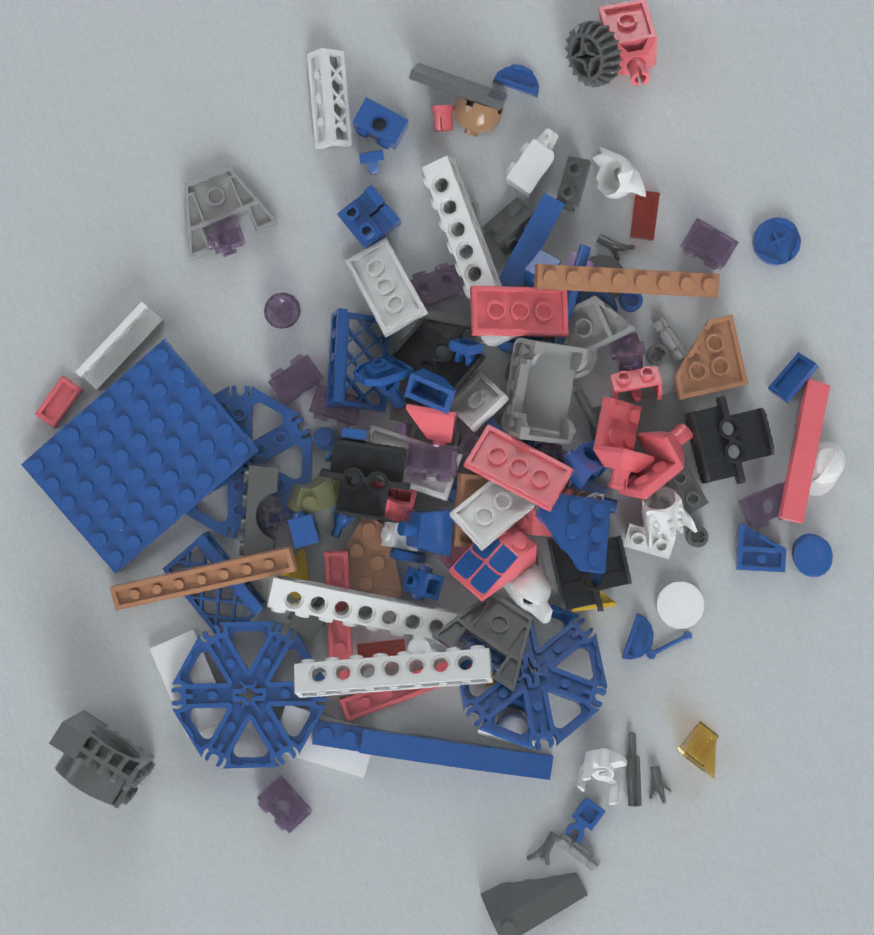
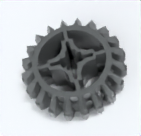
(593, 53)

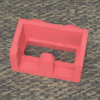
(634, 380)

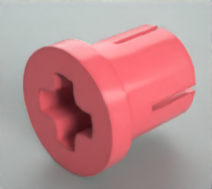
(443, 117)

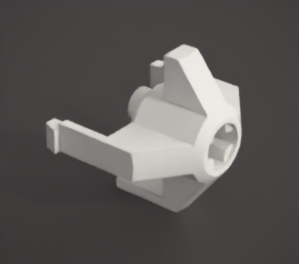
(603, 766)

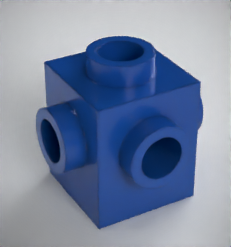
(418, 582)

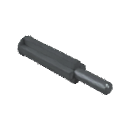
(633, 774)

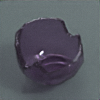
(282, 310)

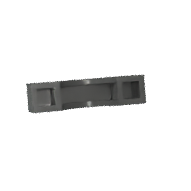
(261, 482)

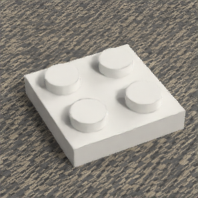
(478, 401)

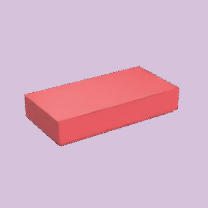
(59, 402)

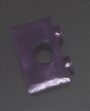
(753, 506)
(281, 790)

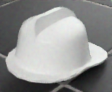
(827, 468)
(510, 721)

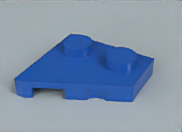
(758, 552)

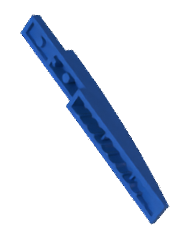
(432, 750)

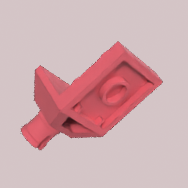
(637, 37)
(616, 441)
(666, 464)

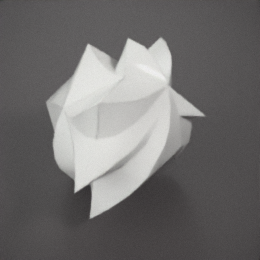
(617, 175)

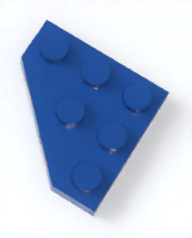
(580, 529)

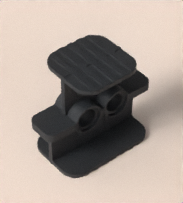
(420, 348)
(711, 444)
(368, 460)
(572, 583)

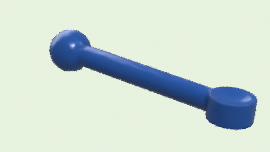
(651, 654)

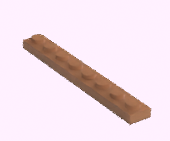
(626, 280)
(204, 578)

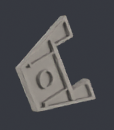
(216, 199)

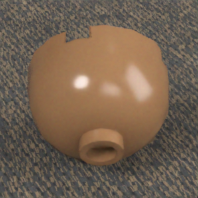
(476, 117)

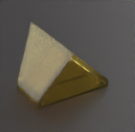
(701, 748)

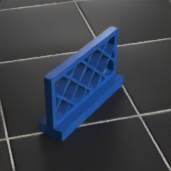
(338, 363)
(245, 591)

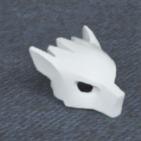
(664, 516)
(534, 587)

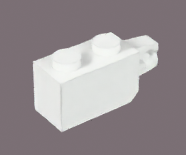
(533, 164)

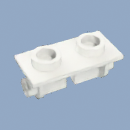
(636, 540)

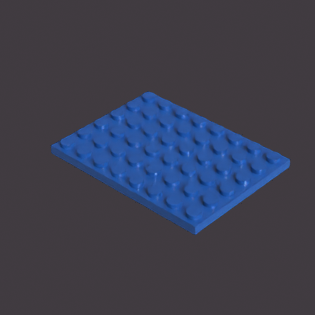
(140, 456)

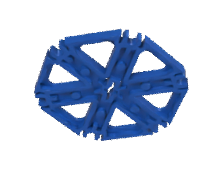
(270, 445)
(551, 681)
(225, 695)

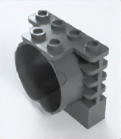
(100, 759)

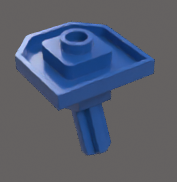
(385, 376)

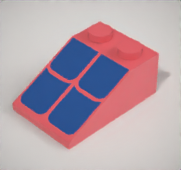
(496, 565)

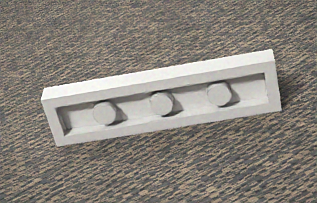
(324, 98)
(119, 346)

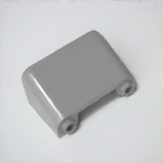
(541, 390)

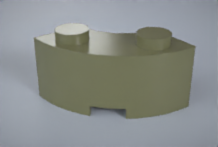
(315, 495)

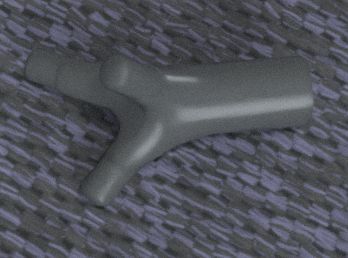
(613, 246)
(658, 784)
(545, 849)

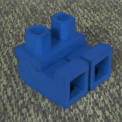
(360, 219)

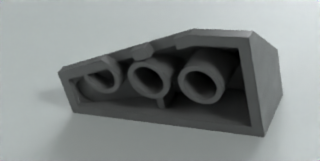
(527, 903)

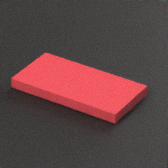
(518, 311)
(518, 467)

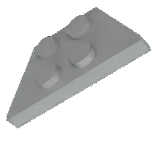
(596, 325)

